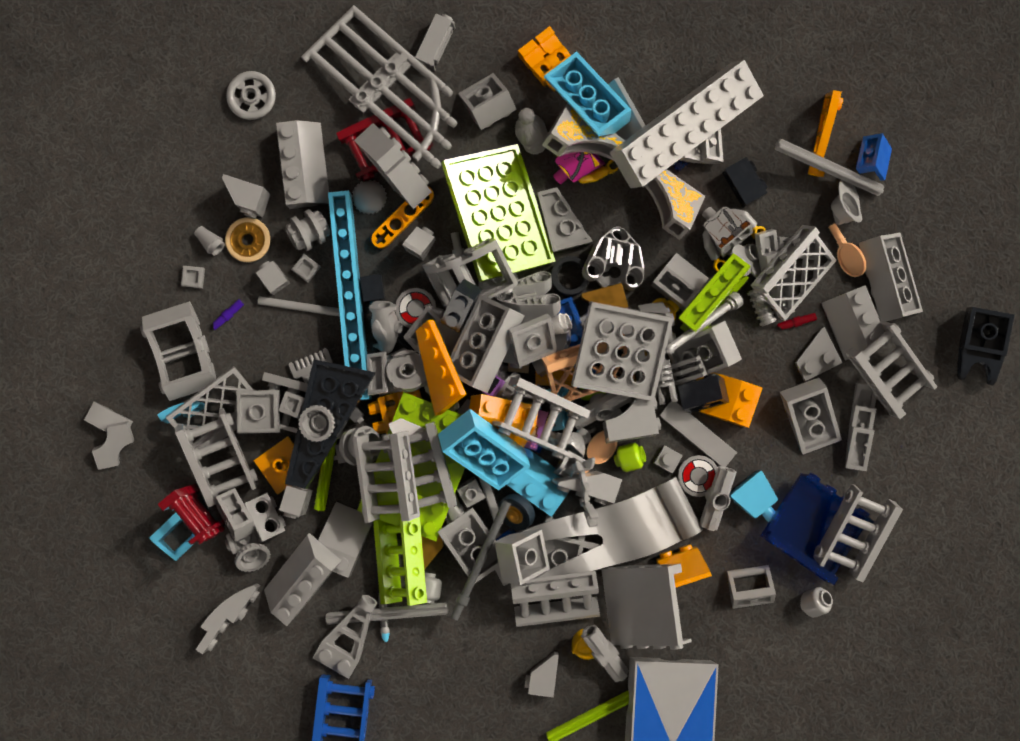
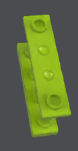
(724, 282)
(388, 562)

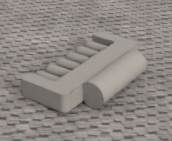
(305, 371)

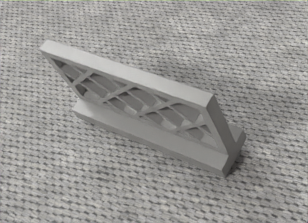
(786, 261)
(220, 433)

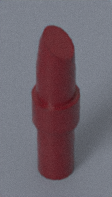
(797, 321)

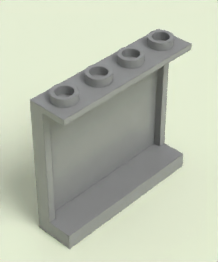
(643, 606)

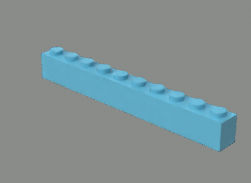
(348, 281)

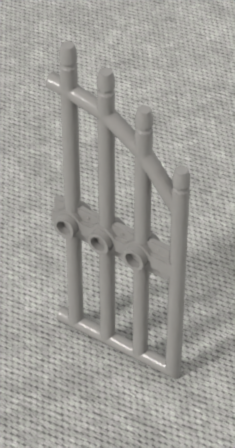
(383, 79)

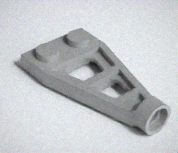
(338, 658)

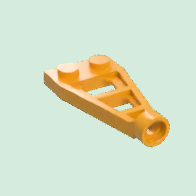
(830, 106)

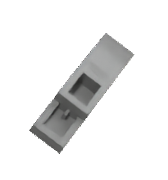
(232, 610)

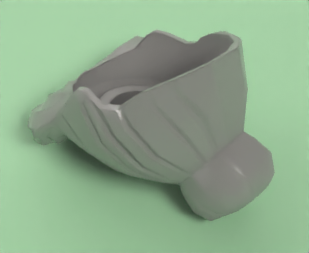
(530, 131)
(576, 441)

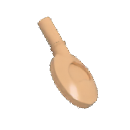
(848, 255)
(599, 449)

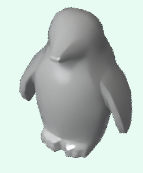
(385, 325)

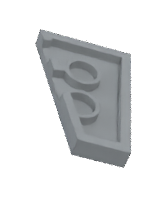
(560, 222)

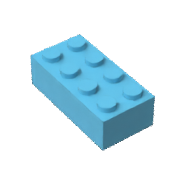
(483, 449)

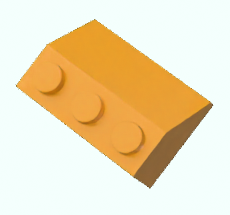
(496, 409)

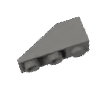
(603, 486)

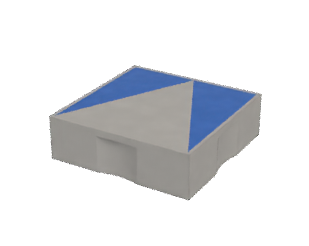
(671, 700)

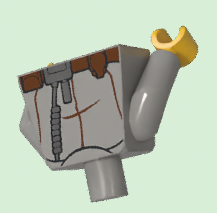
(725, 230)

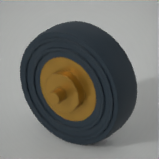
(520, 513)

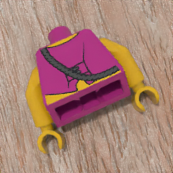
(582, 167)

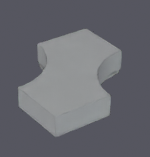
(108, 453)

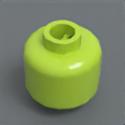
(630, 457)

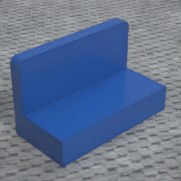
(874, 155)

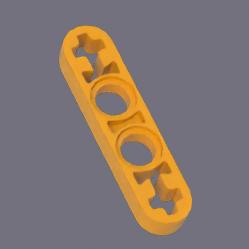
(405, 219)

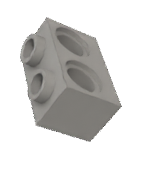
(235, 514)
(269, 515)

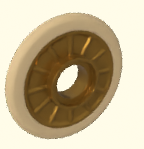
(260, 242)

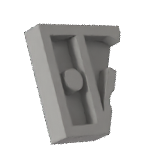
(818, 356)

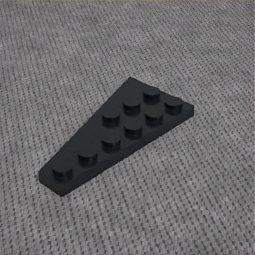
(338, 390)

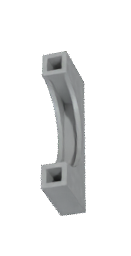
(640, 416)

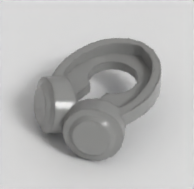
(608, 281)

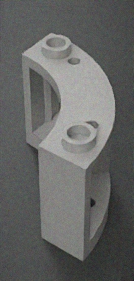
(443, 283)
(191, 383)

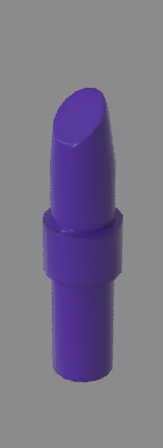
(227, 314)

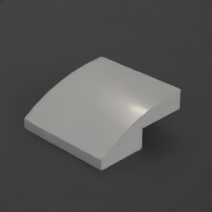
(708, 151)

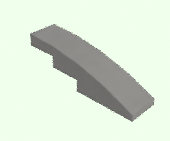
(767, 249)
(860, 428)

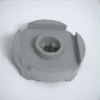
(404, 382)

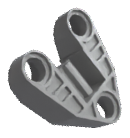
(631, 259)
(531, 298)

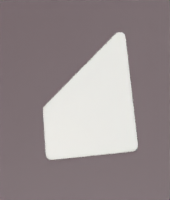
(403, 425)

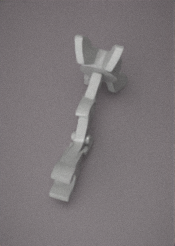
(581, 467)

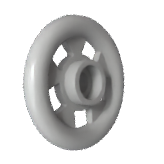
(239, 83)

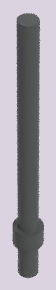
(463, 597)

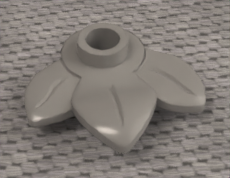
(749, 255)

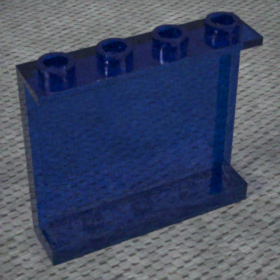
(803, 522)

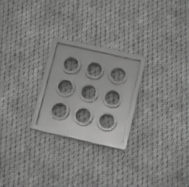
(650, 367)

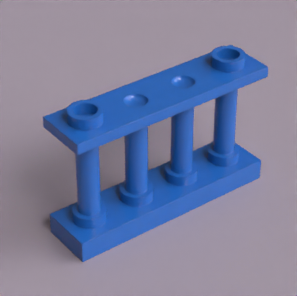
(325, 708)

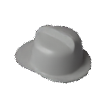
(846, 205)

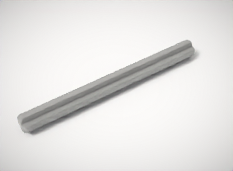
(829, 167)
(394, 612)

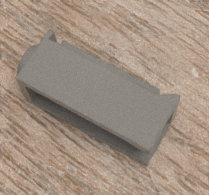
(435, 41)

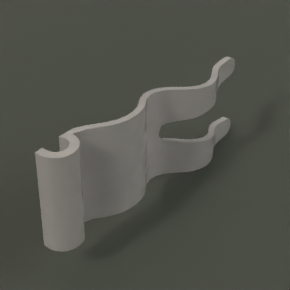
(627, 529)

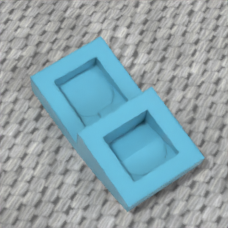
(196, 406)

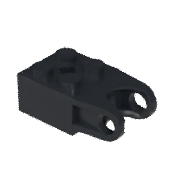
(987, 349)

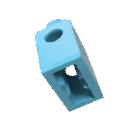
(755, 496)

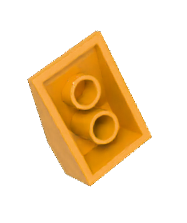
(742, 402)
(691, 561)

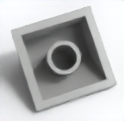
(487, 101)
(247, 196)
(522, 556)

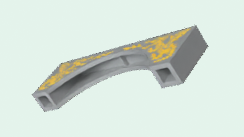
(675, 199)

